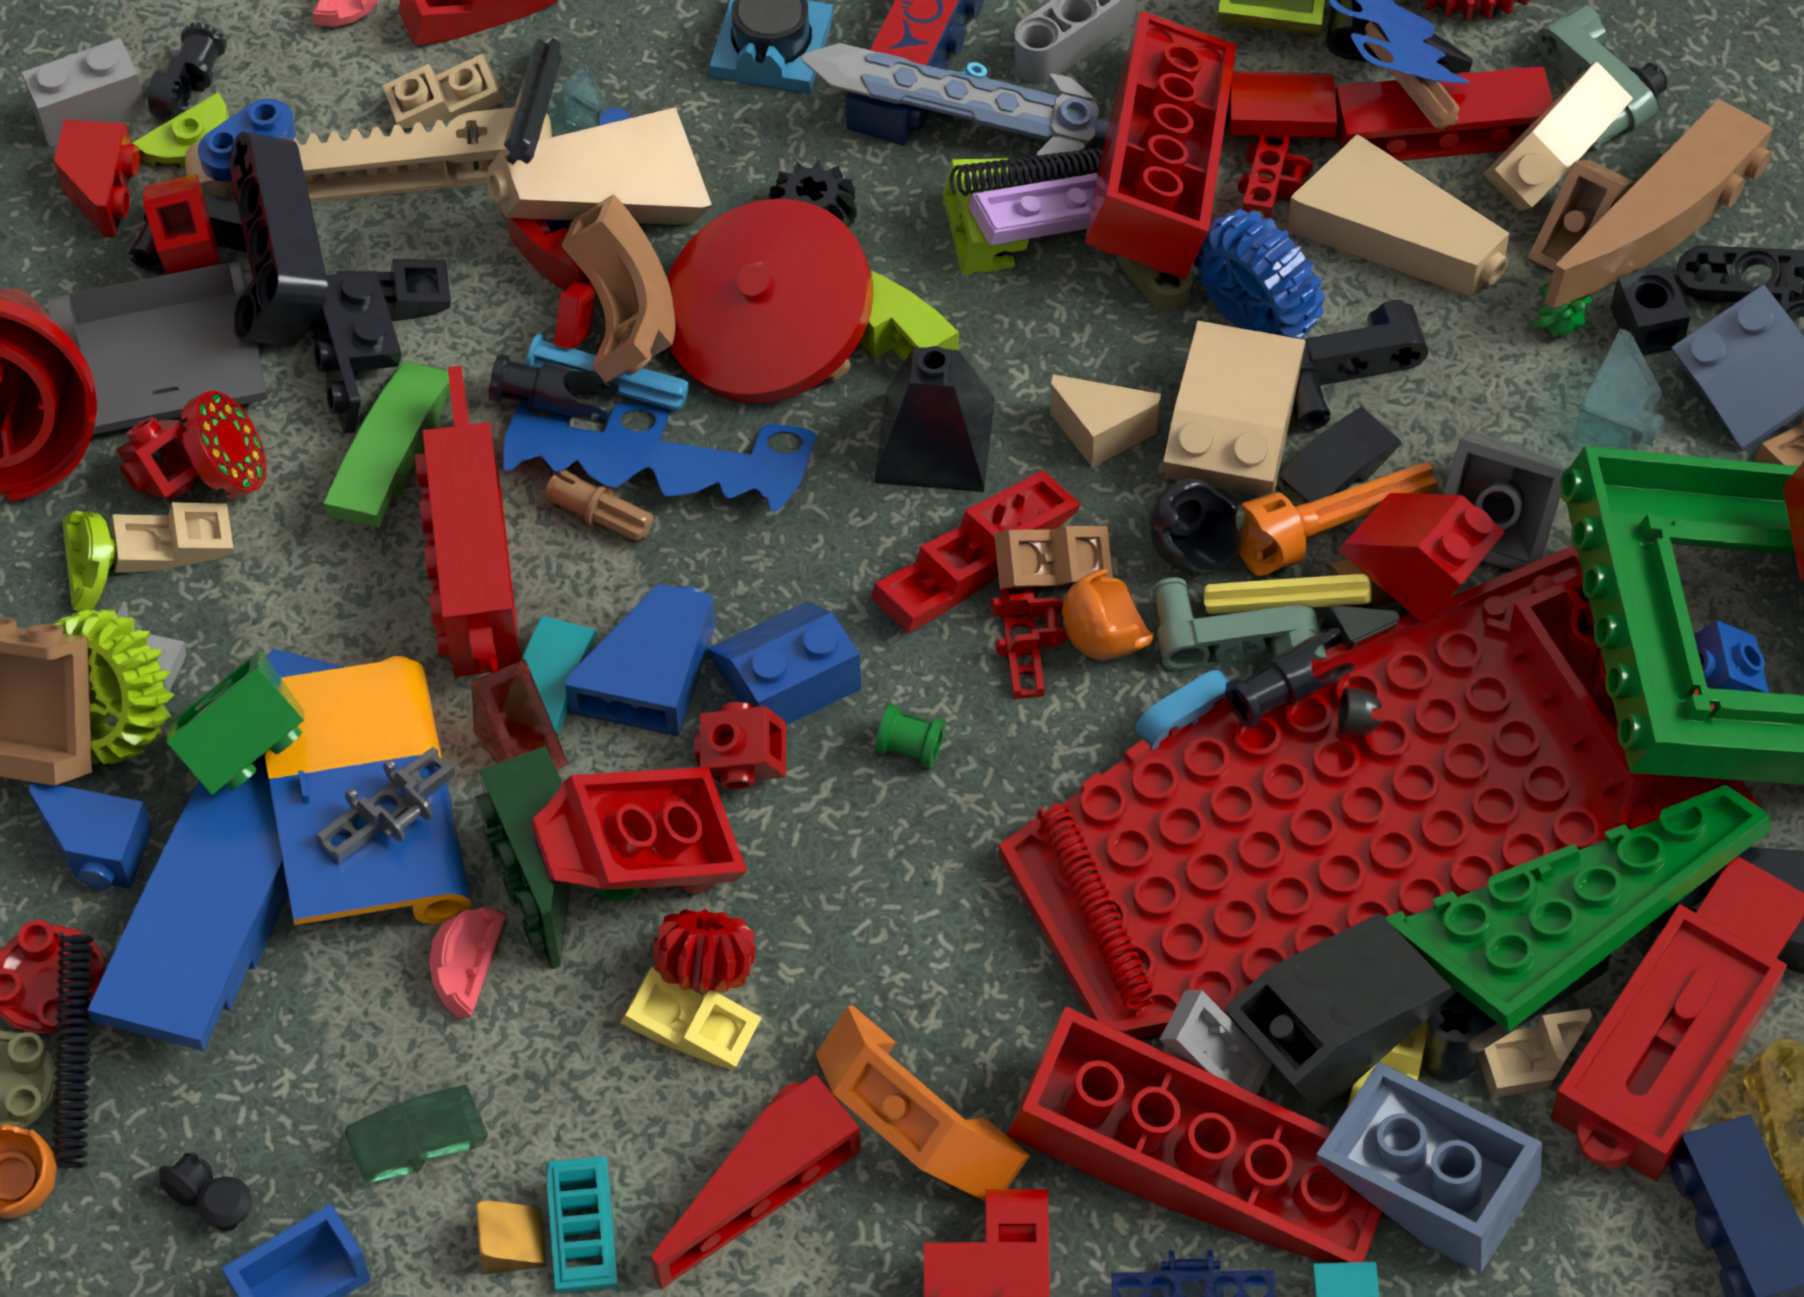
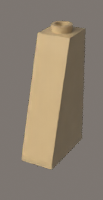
(636, 159)
(1398, 219)

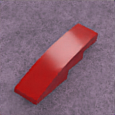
(966, 557)

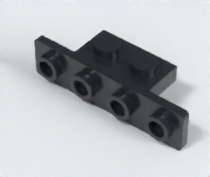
(352, 336)

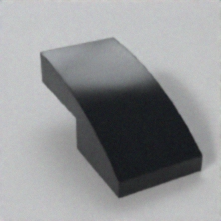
(414, 288)
(1340, 456)

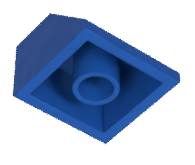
(790, 662)

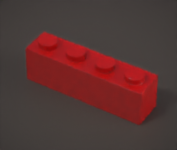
(1491, 114)

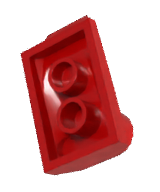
(639, 831)

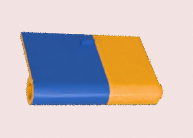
(349, 730)

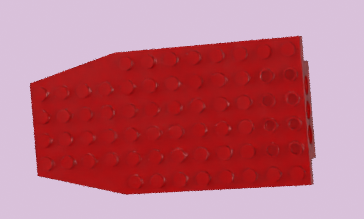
(1287, 832)

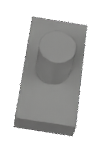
(1213, 1042)

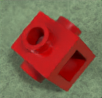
(173, 473)
(741, 745)

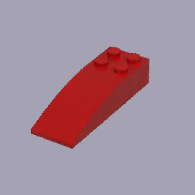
(1162, 146)
(1188, 1142)

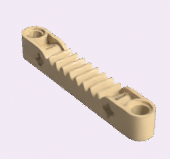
(392, 162)

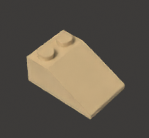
(1234, 408)

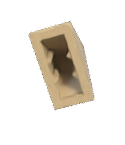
(1103, 416)

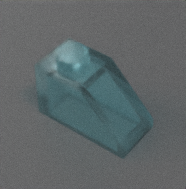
(1621, 401)

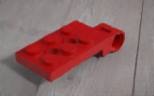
(1008, 1263)

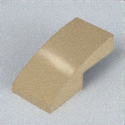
(183, 537)

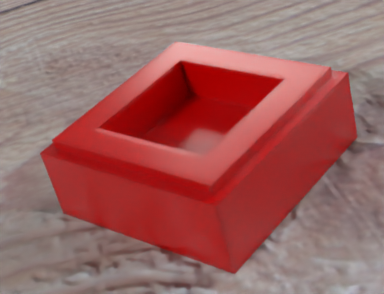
(574, 315)

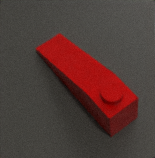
(780, 1156)

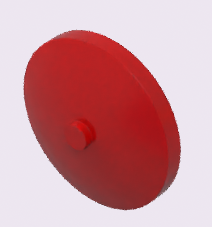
(769, 300)

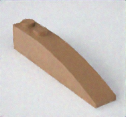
(1667, 202)

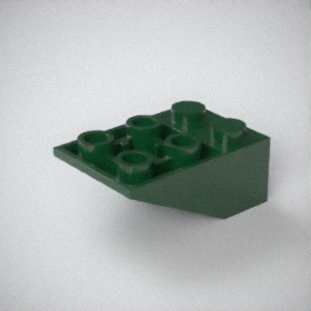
(509, 801)

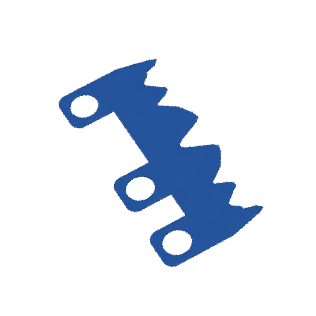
(1405, 39)
(679, 468)

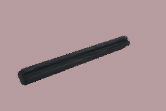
(532, 101)

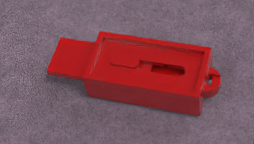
(467, 542)
(1680, 1022)

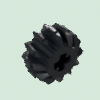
(819, 188)

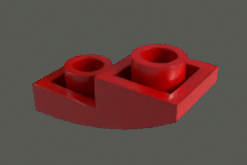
(545, 251)

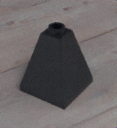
(936, 424)

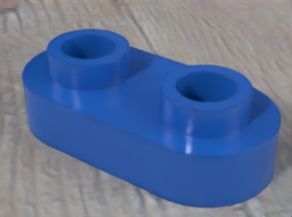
(262, 117)

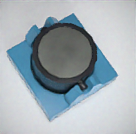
(770, 42)

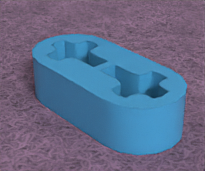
(1181, 707)

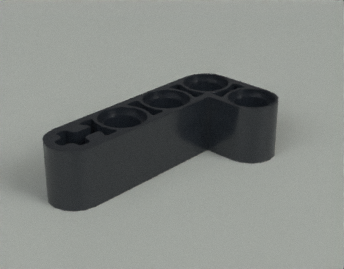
(279, 240)

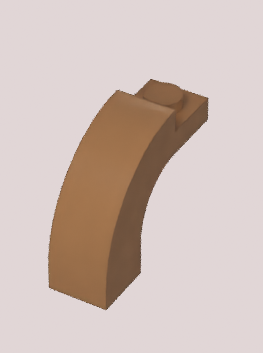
(629, 284)

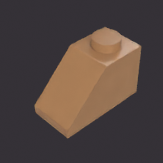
(1580, 204)

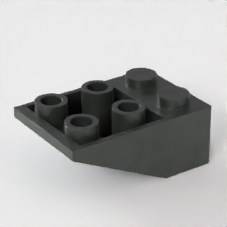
(1339, 1007)

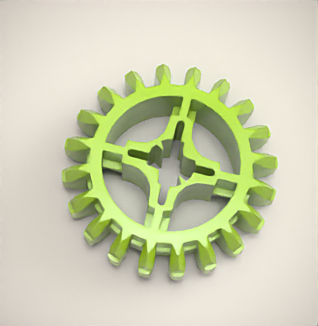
(122, 683)

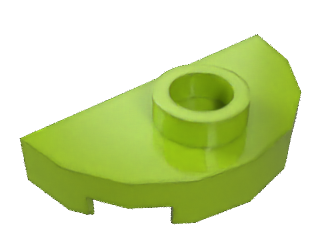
(171, 140)
(88, 557)

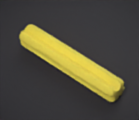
(1308, 591)

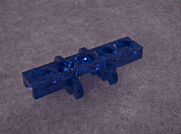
(1197, 1269)

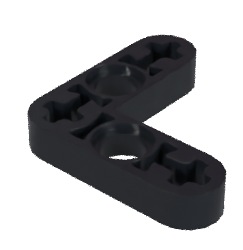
(1785, 282)

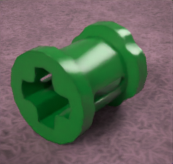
(910, 736)

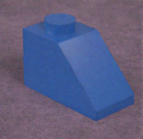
(94, 832)

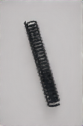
(1027, 174)
(78, 1023)

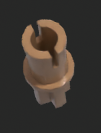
(598, 505)

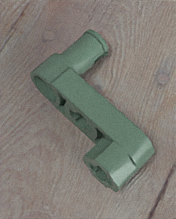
(1574, 45)
(1225, 638)

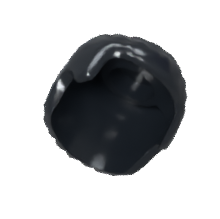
(1194, 527)

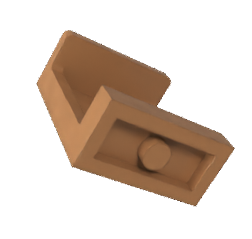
(43, 704)

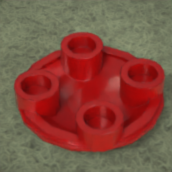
(31, 974)

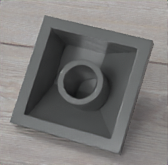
(1513, 488)

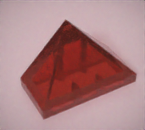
(512, 716)

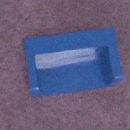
(303, 1261)

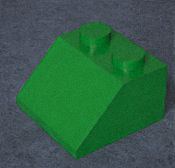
(236, 725)

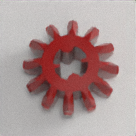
(704, 950)

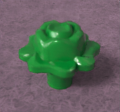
(1562, 318)

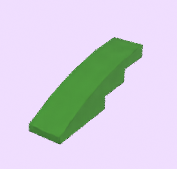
(387, 444)

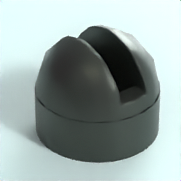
(1355, 712)

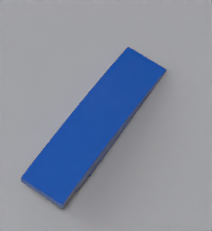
(202, 909)

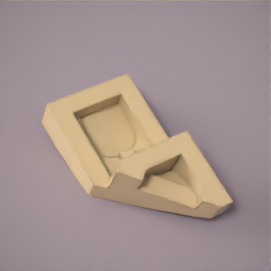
(1533, 1055)

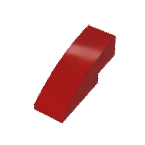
(452, 19)

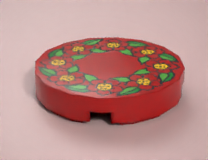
(223, 444)

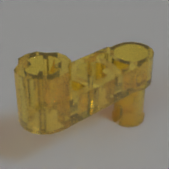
(1777, 1105)

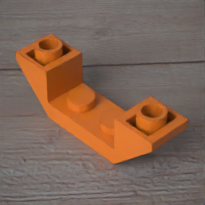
(909, 1115)

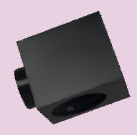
(1651, 309)

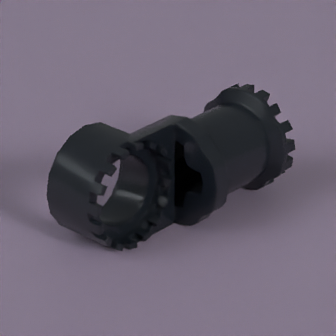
(186, 72)

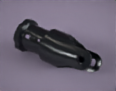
(549, 388)
(1284, 680)

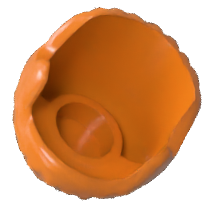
(1103, 618)

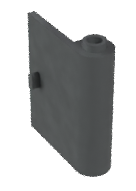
(162, 343)

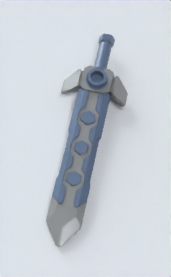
(1064, 119)

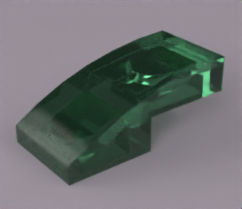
(409, 1132)

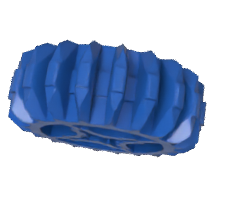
(1259, 276)

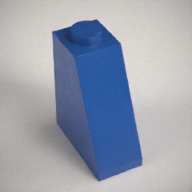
(647, 663)

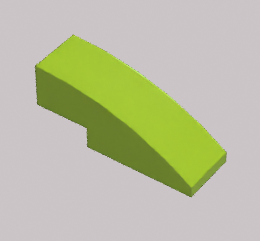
(903, 322)

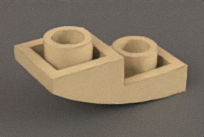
(433, 97)

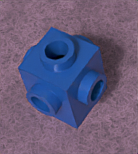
(1730, 658)

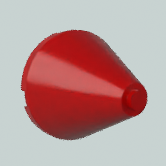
(44, 399)

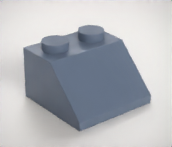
(1748, 367)

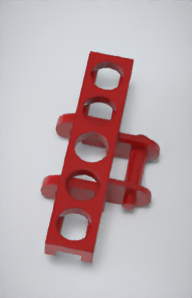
(1274, 163)
(1027, 644)

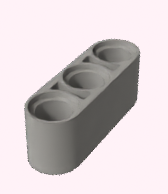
(1067, 33)

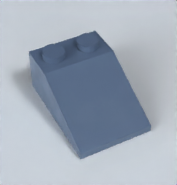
(1434, 1165)

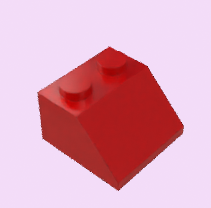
(1422, 547)

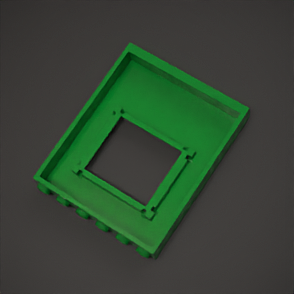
(1641, 618)

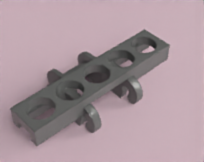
(377, 818)

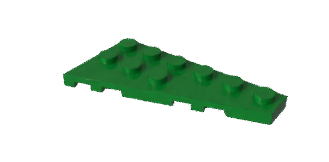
(1570, 909)

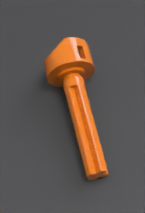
(1279, 527)

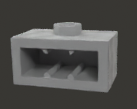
(85, 87)

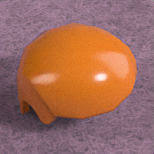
(25, 1171)

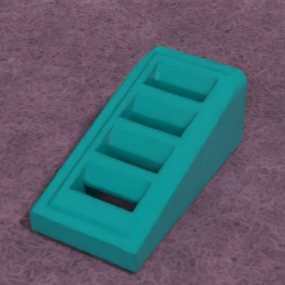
(580, 1185)

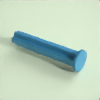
(642, 386)

